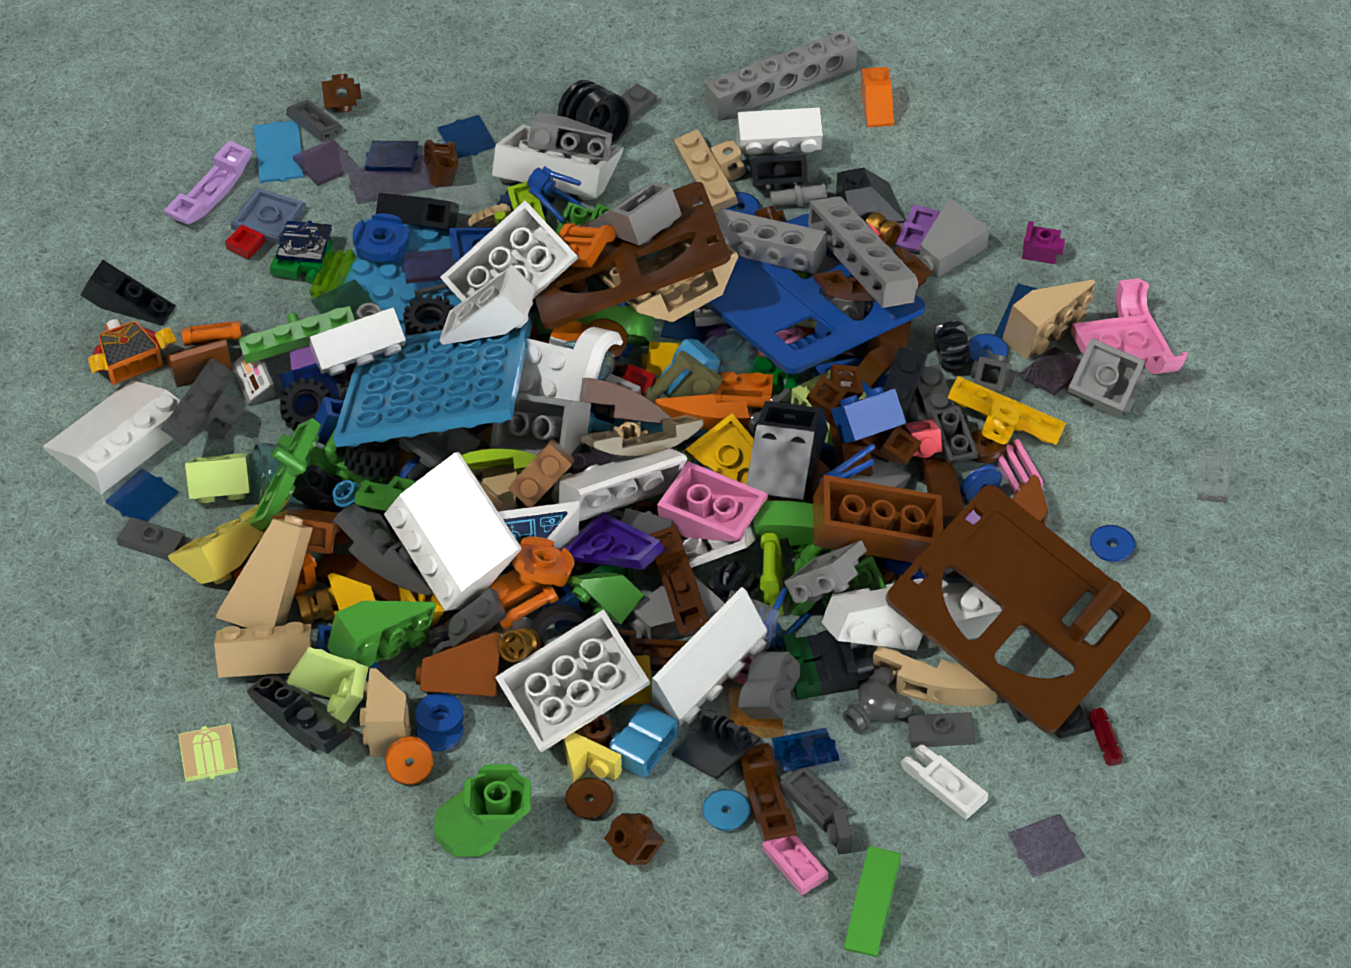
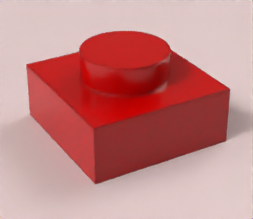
(245, 241)
(640, 377)

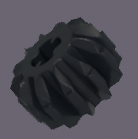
(952, 345)
(733, 577)

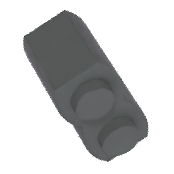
(769, 685)

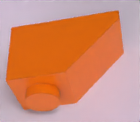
(877, 96)

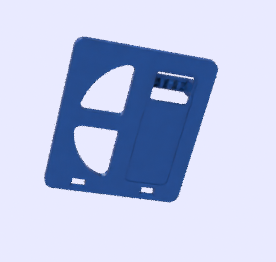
(771, 298)

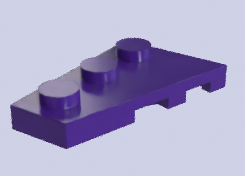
(614, 544)

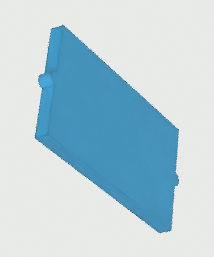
(275, 151)

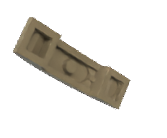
(674, 432)

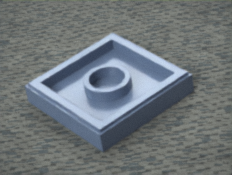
(268, 214)

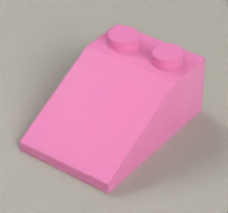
(709, 504)

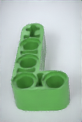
(637, 325)

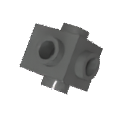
(982, 369)

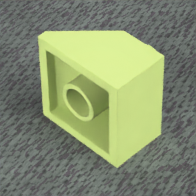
(218, 477)

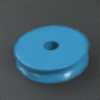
(729, 800)

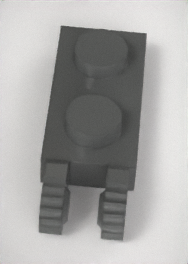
(468, 623)

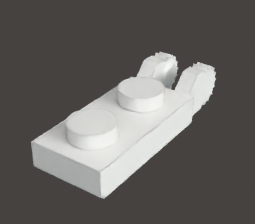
(945, 782)

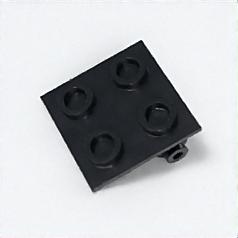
(715, 744)

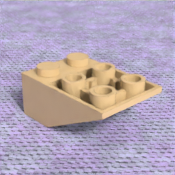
(1046, 316)

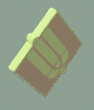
(208, 752)

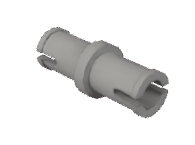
(798, 195)

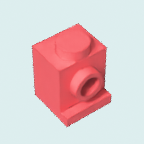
(928, 434)

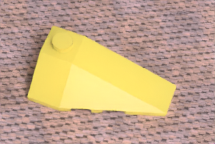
(220, 552)

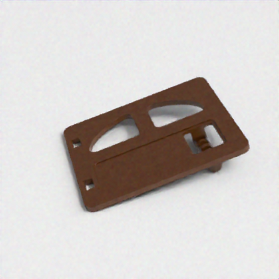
(696, 222)
(1036, 585)

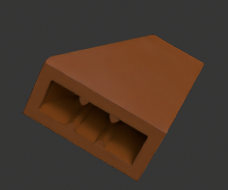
(464, 669)

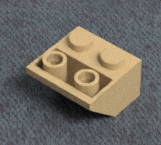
(384, 714)

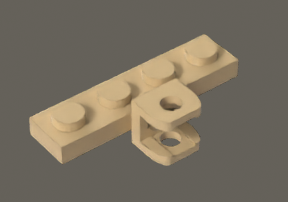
(712, 167)

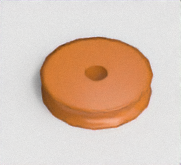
(409, 748)

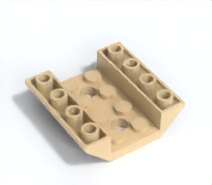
(681, 297)

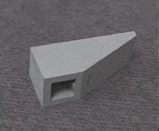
(569, 137)

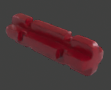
(1105, 736)

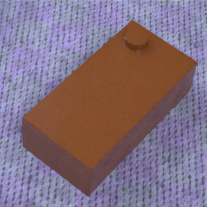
(886, 518)

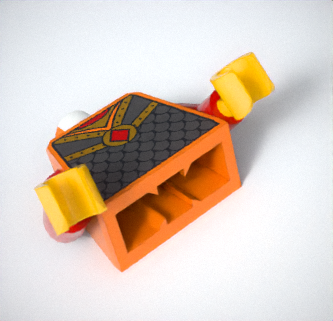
(129, 350)

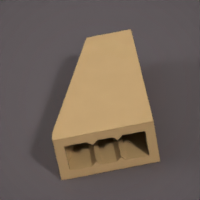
(270, 576)

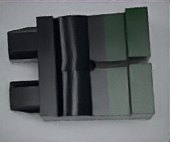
(826, 664)

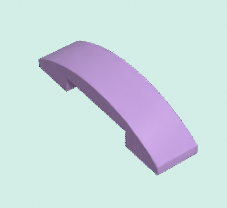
(213, 186)

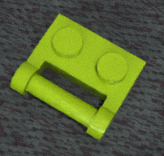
(773, 569)

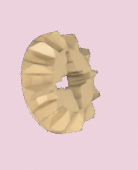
(485, 218)

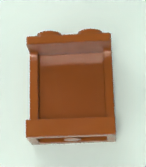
(324, 530)

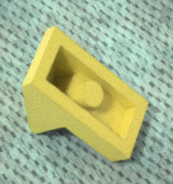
(585, 753)

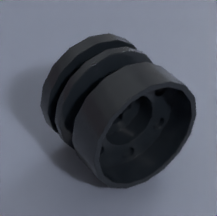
(596, 107)

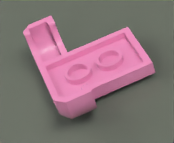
(1132, 330)

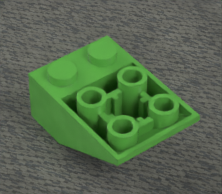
(379, 629)

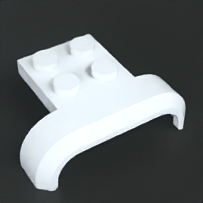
(559, 370)

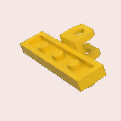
(1005, 414)

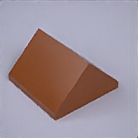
(188, 363)

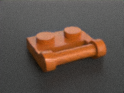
(586, 241)
(214, 331)
(752, 387)
(514, 591)

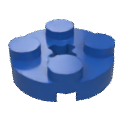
(385, 249)

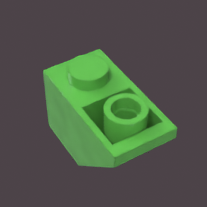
(606, 592)

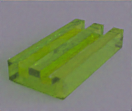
(332, 274)

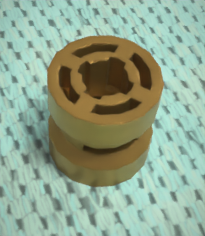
(889, 229)
(315, 607)
(512, 647)

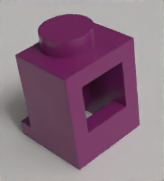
(1042, 244)

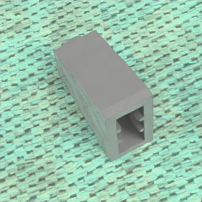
(952, 239)
(654, 615)

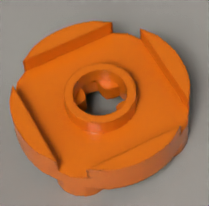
(542, 562)

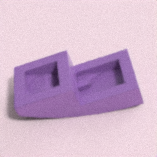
(916, 228)

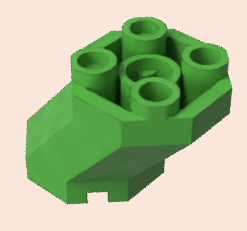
(482, 810)

